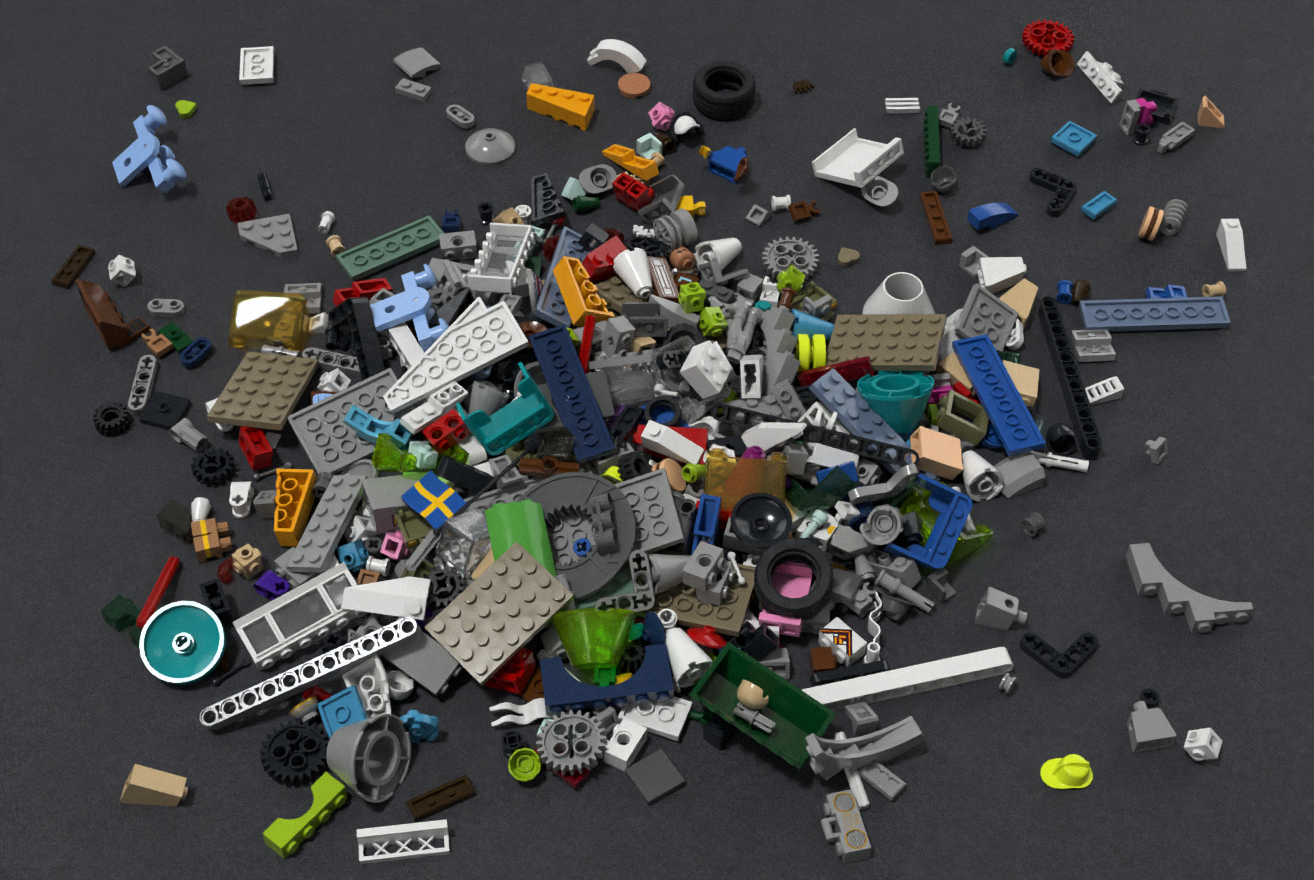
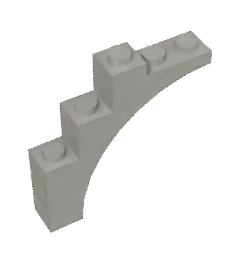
(780, 345)
(1175, 597)
(856, 752)

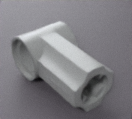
(185, 432)

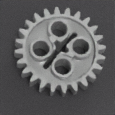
(789, 252)
(591, 741)

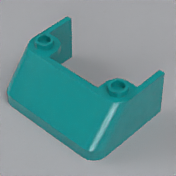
(513, 421)

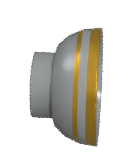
(305, 710)

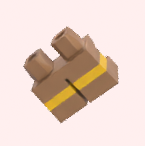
(207, 540)

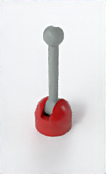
(555, 223)

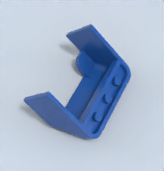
(953, 511)

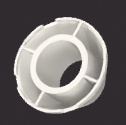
(899, 295)

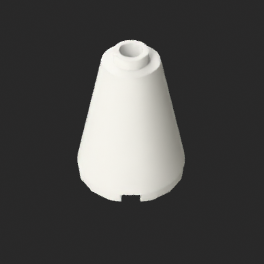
(721, 250)
(634, 271)
(980, 477)
(685, 657)

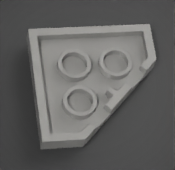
(270, 234)

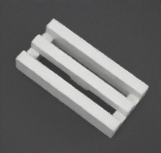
(902, 105)

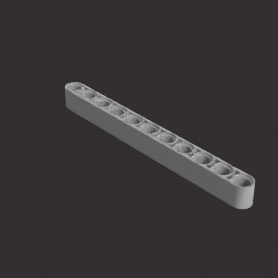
(300, 672)

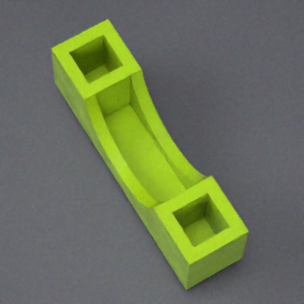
(287, 834)

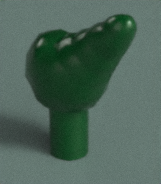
(703, 717)

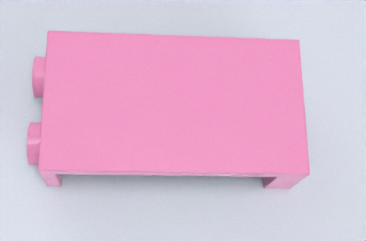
(791, 581)

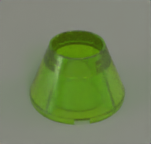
(593, 636)

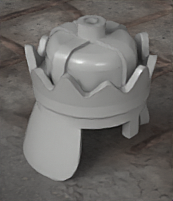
(882, 525)

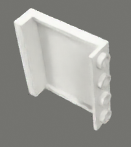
(856, 159)

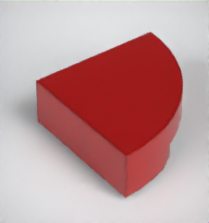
(316, 691)

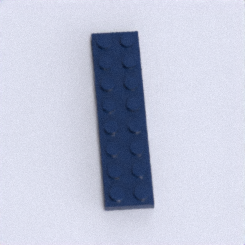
(572, 393)

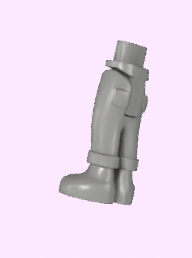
(738, 340)

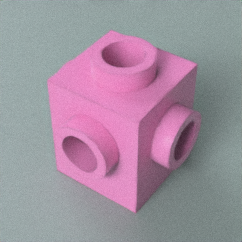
(661, 116)
(394, 546)

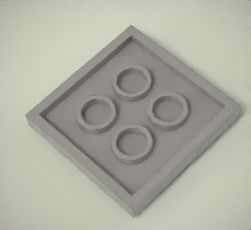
(986, 315)
(765, 405)

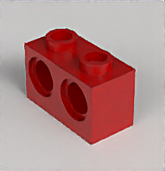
(446, 432)
(255, 447)

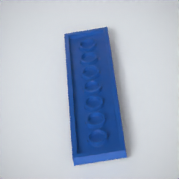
(998, 395)

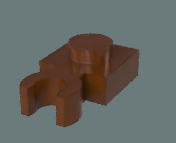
(802, 211)

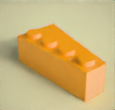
(562, 104)
(579, 292)
(293, 504)

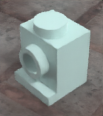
(424, 453)

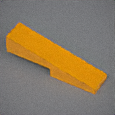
(627, 158)

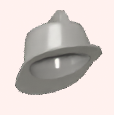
(597, 178)
(880, 191)

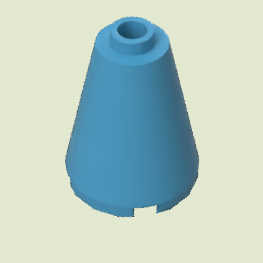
(810, 325)

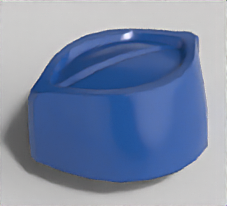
(991, 439)

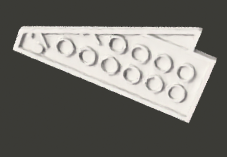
(467, 346)

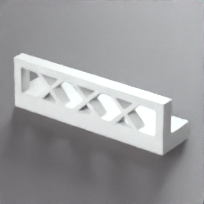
(401, 834)

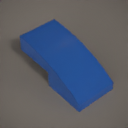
(1170, 291)

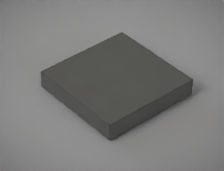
(654, 776)

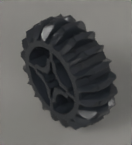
(651, 246)

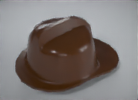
(1058, 63)

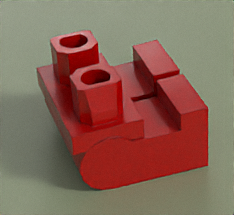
(632, 192)
(515, 671)

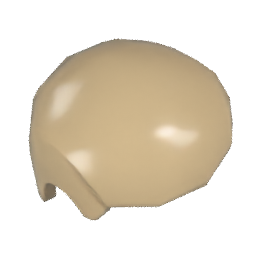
(751, 696)

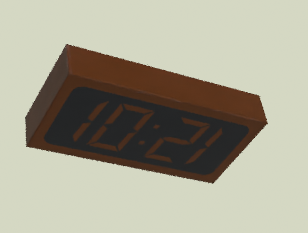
(136, 328)

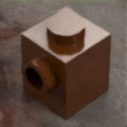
(822, 659)

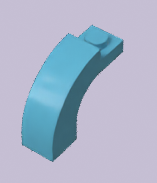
(369, 427)

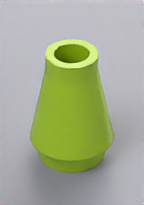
(693, 472)

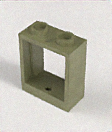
(959, 427)

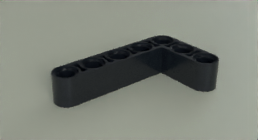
(358, 315)

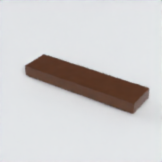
(936, 218)

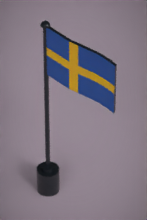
(439, 502)

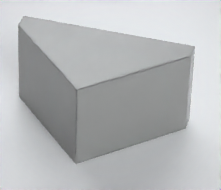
(498, 465)

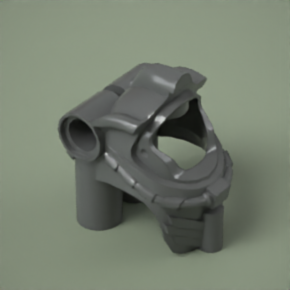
(687, 515)

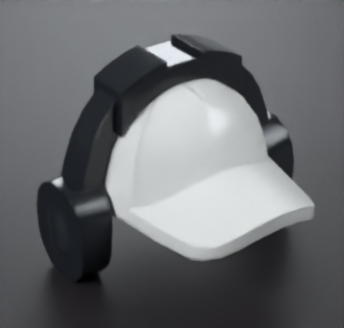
(683, 122)

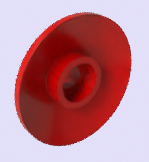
(707, 636)

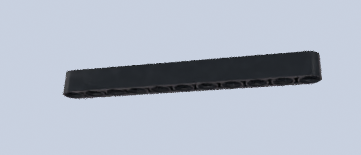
(1070, 379)
(825, 434)

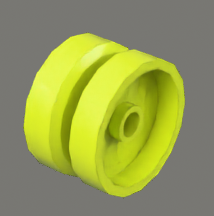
(811, 354)

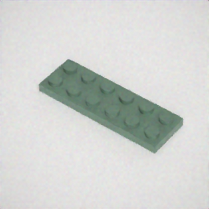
(390, 248)

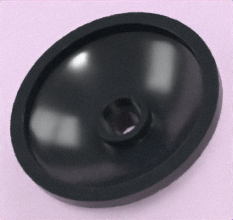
(763, 511)

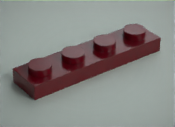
(848, 370)

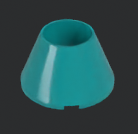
(897, 397)

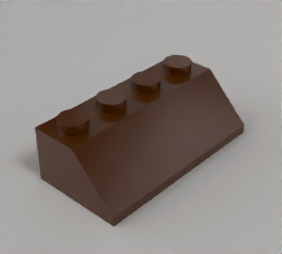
(103, 313)

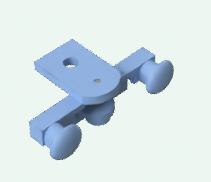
(148, 152)
(411, 304)

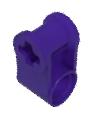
(271, 585)

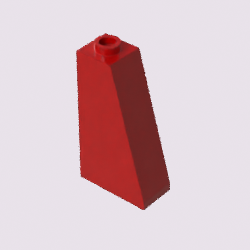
(696, 435)

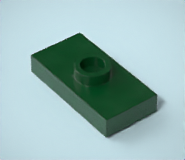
(176, 337)

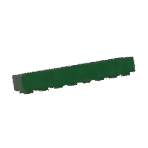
(931, 140)

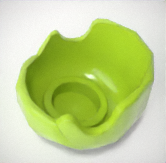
(524, 764)

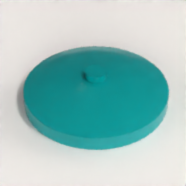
(182, 642)

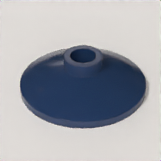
(653, 629)

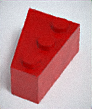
(600, 261)

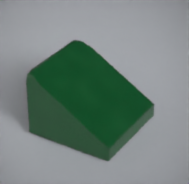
(534, 264)

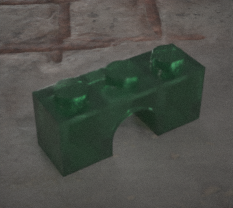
(123, 613)

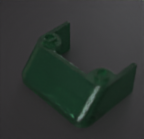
(824, 495)

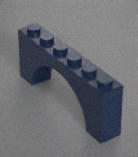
(648, 684)

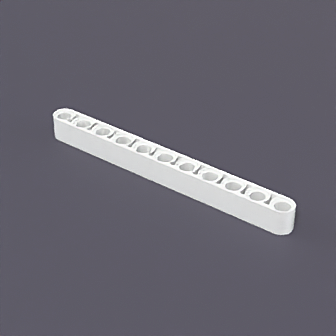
(410, 352)
(913, 679)

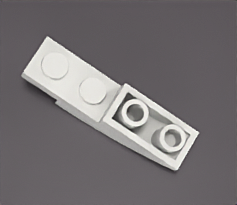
(436, 406)

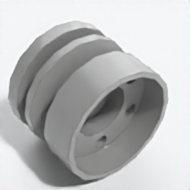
(676, 229)

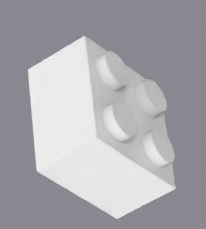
(706, 369)

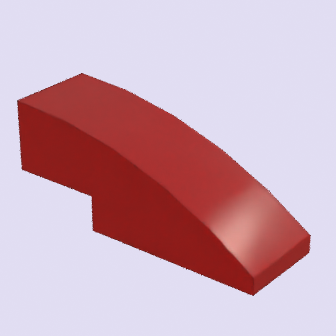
(364, 288)

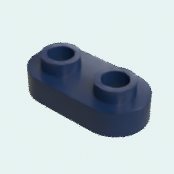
(195, 352)

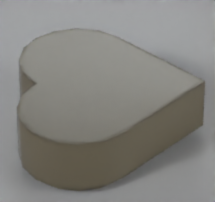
(848, 257)

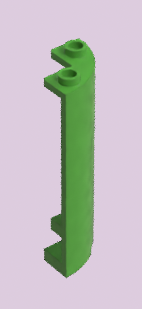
(523, 524)

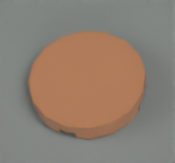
(634, 85)

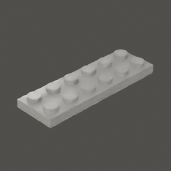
(327, 524)

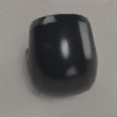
(1060, 438)

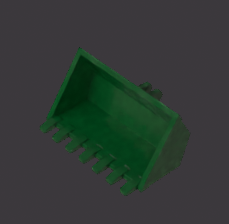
(788, 706)

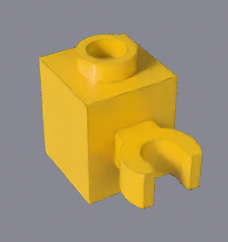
(686, 203)

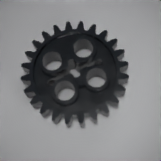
(295, 752)

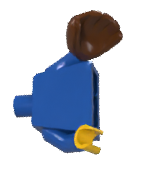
(727, 162)

